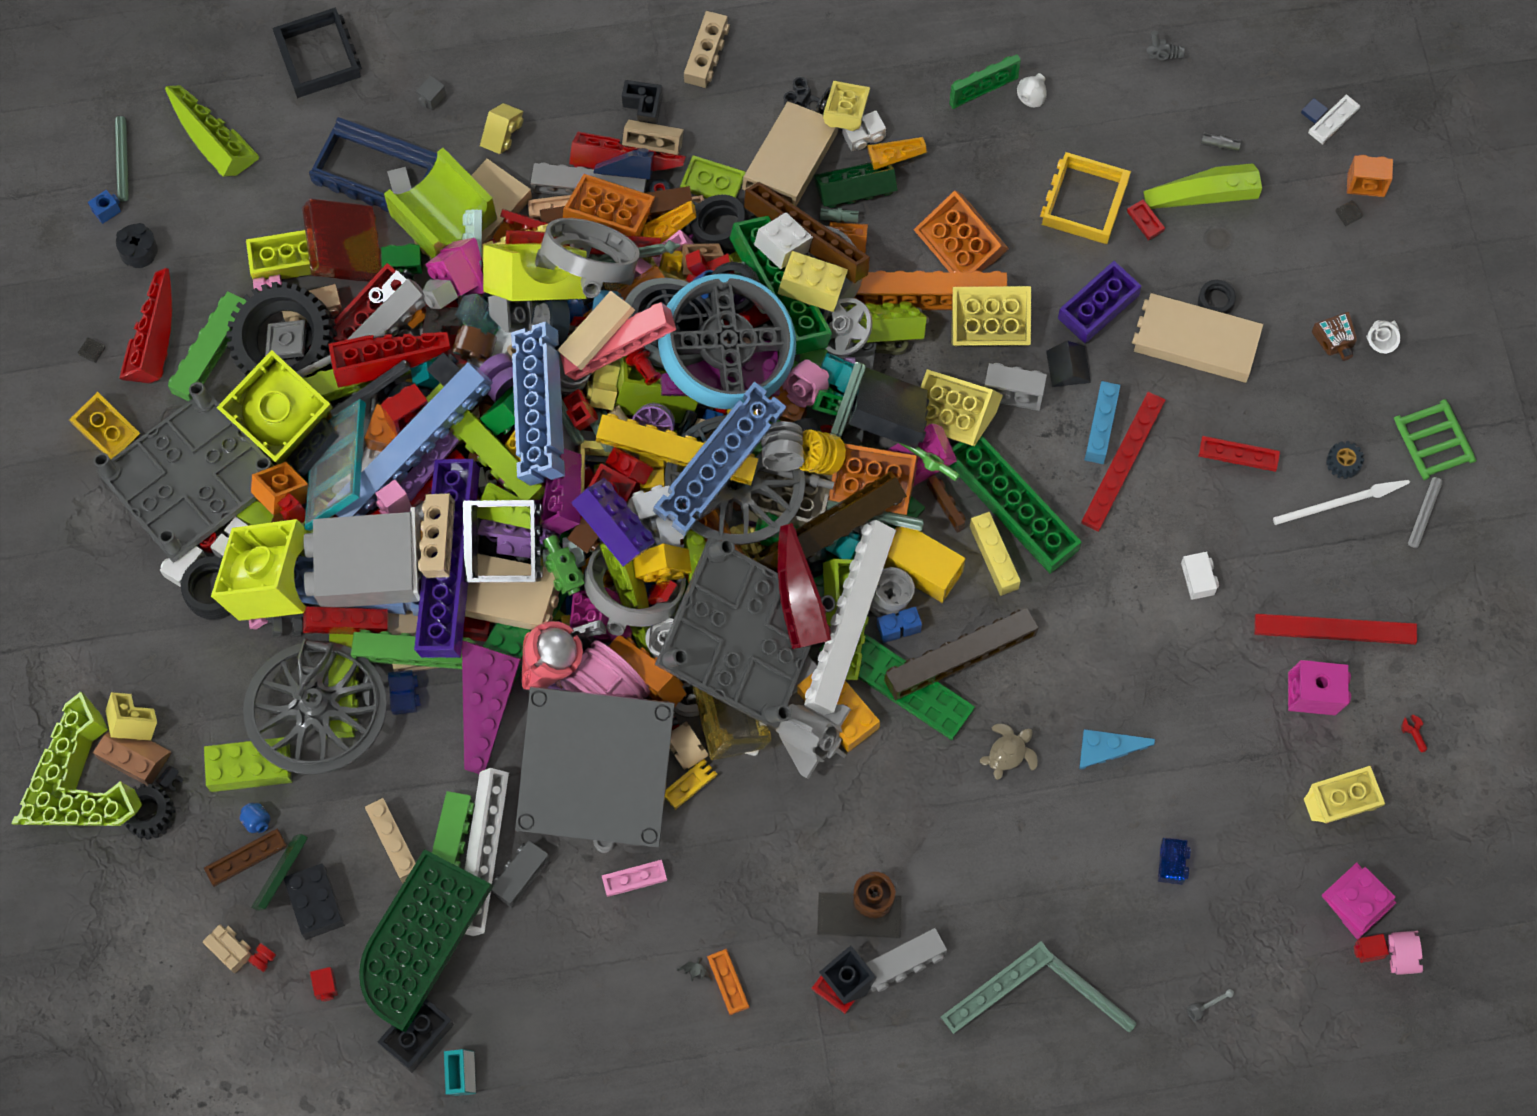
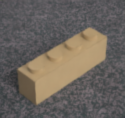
(391, 838)

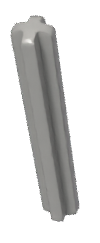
(1425, 512)

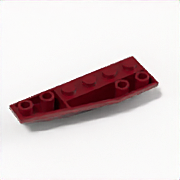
(799, 594)

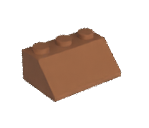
(133, 757)

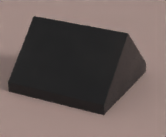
(1068, 364)
(848, 976)

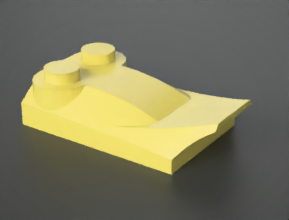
(846, 105)
(1344, 796)

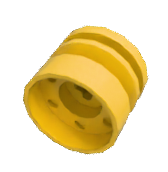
(822, 452)

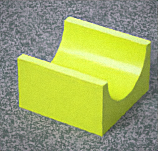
(259, 570)

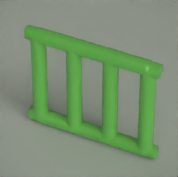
(1451, 423)

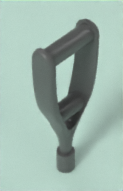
(311, 671)

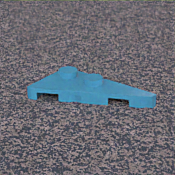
(1102, 746)

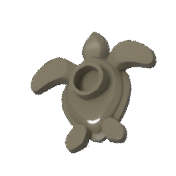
(1009, 750)

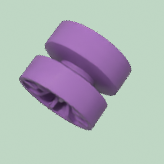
(656, 415)

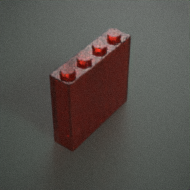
(341, 240)

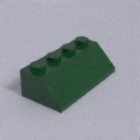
(854, 183)

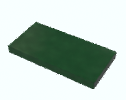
(279, 872)

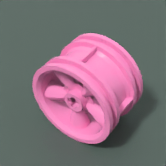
(606, 674)

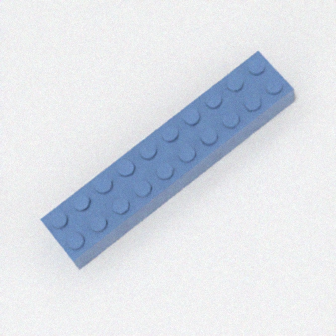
(419, 436)

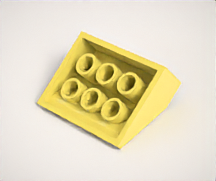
(991, 315)
(959, 406)

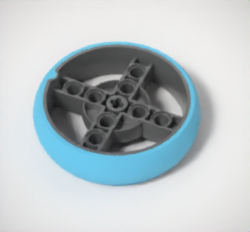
(722, 288)

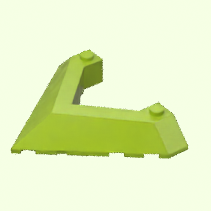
(53, 791)

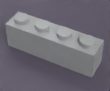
(906, 959)

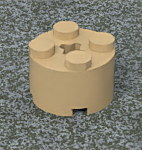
(687, 746)

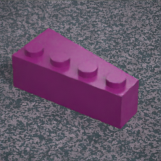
(558, 510)

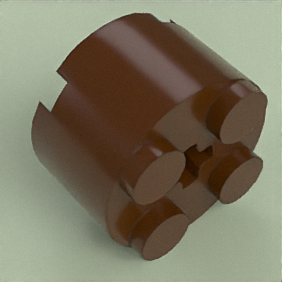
(474, 344)
(866, 886)

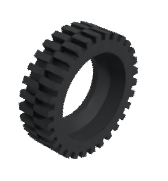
(267, 303)

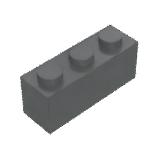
(519, 873)

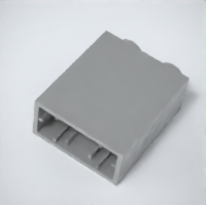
(360, 560)

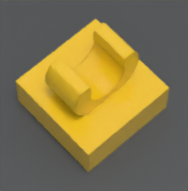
(671, 262)

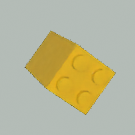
(926, 561)

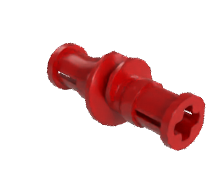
(643, 365)

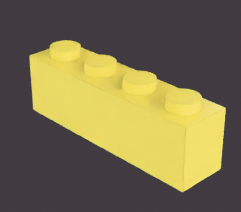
(995, 553)

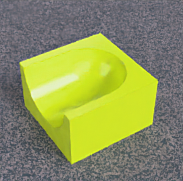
(512, 274)
(275, 407)

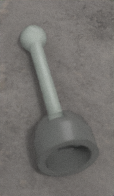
(1196, 1010)

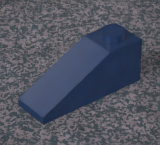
(631, 164)

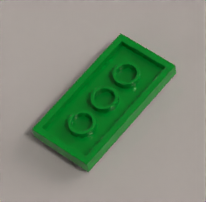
(984, 81)

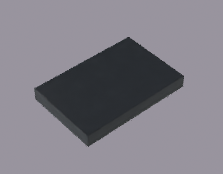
(312, 447)

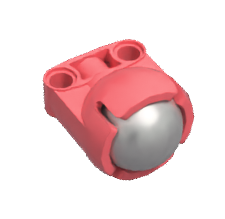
(549, 654)

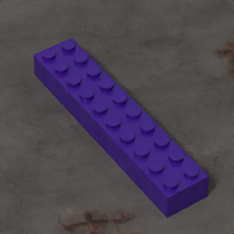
(445, 598)

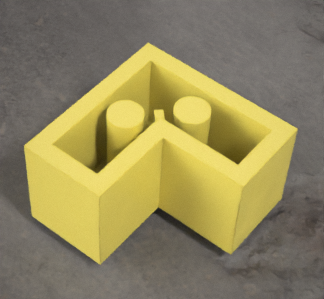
(499, 126)
(602, 387)
(129, 721)

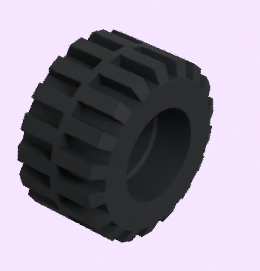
(161, 819)

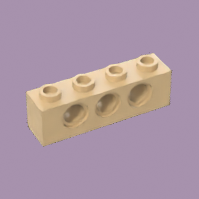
(711, 24)
(440, 564)

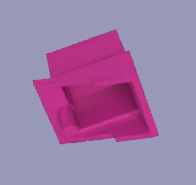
(460, 265)
(1359, 900)

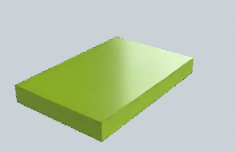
(712, 178)

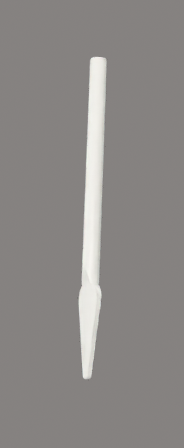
(1376, 491)

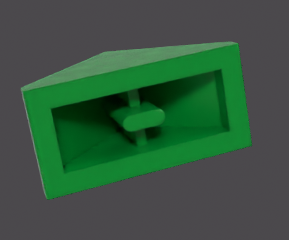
(828, 401)

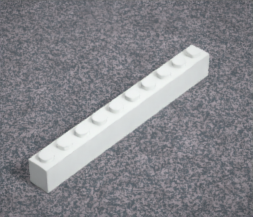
(849, 617)

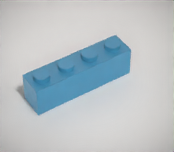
(1102, 422)

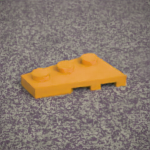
(892, 152)
(670, 222)

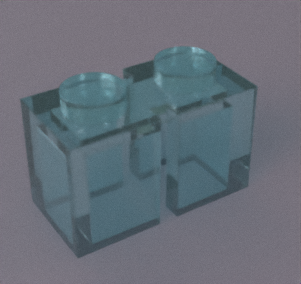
(473, 314)

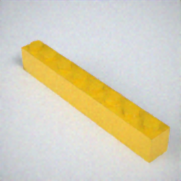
(660, 444)

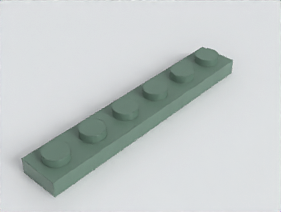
(997, 987)

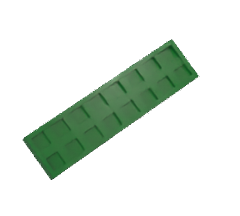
(932, 704)

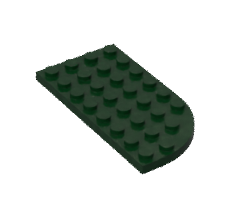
(418, 937)

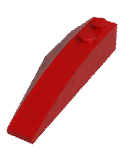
(592, 149)
(361, 306)
(148, 349)
(370, 357)

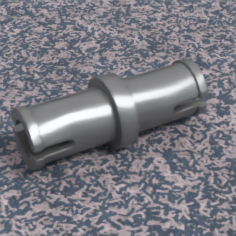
(1220, 142)

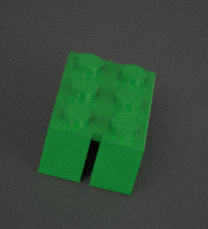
(501, 414)

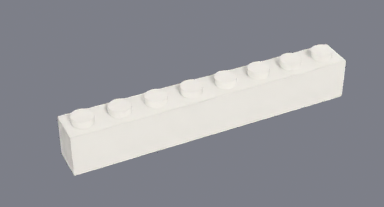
(485, 835)

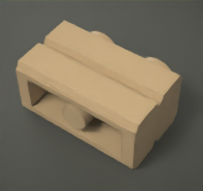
(228, 948)

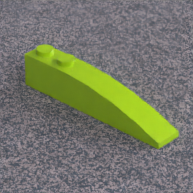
(220, 146)

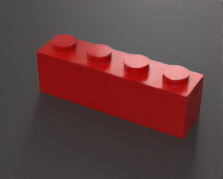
(344, 620)

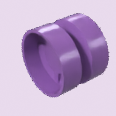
(500, 371)

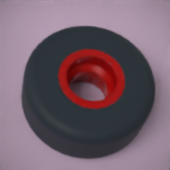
(658, 183)

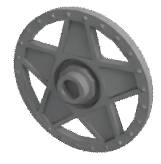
(847, 326)

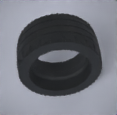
(709, 210)
(191, 577)

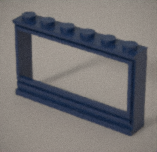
(376, 141)

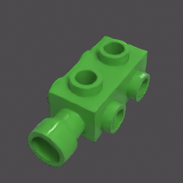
(562, 570)

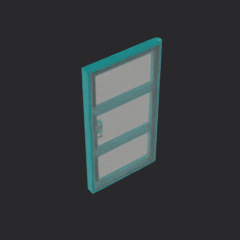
(337, 474)

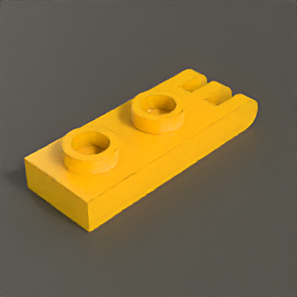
(689, 784)

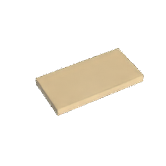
(596, 330)

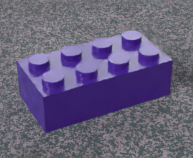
(1099, 302)
(613, 521)

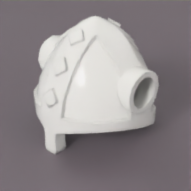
(1033, 89)
(1384, 336)

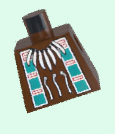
(1336, 335)

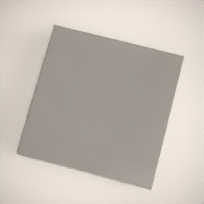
(287, 338)

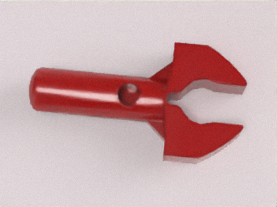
(1415, 731)

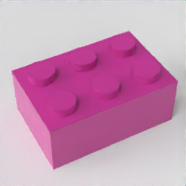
(934, 442)

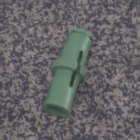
(839, 215)

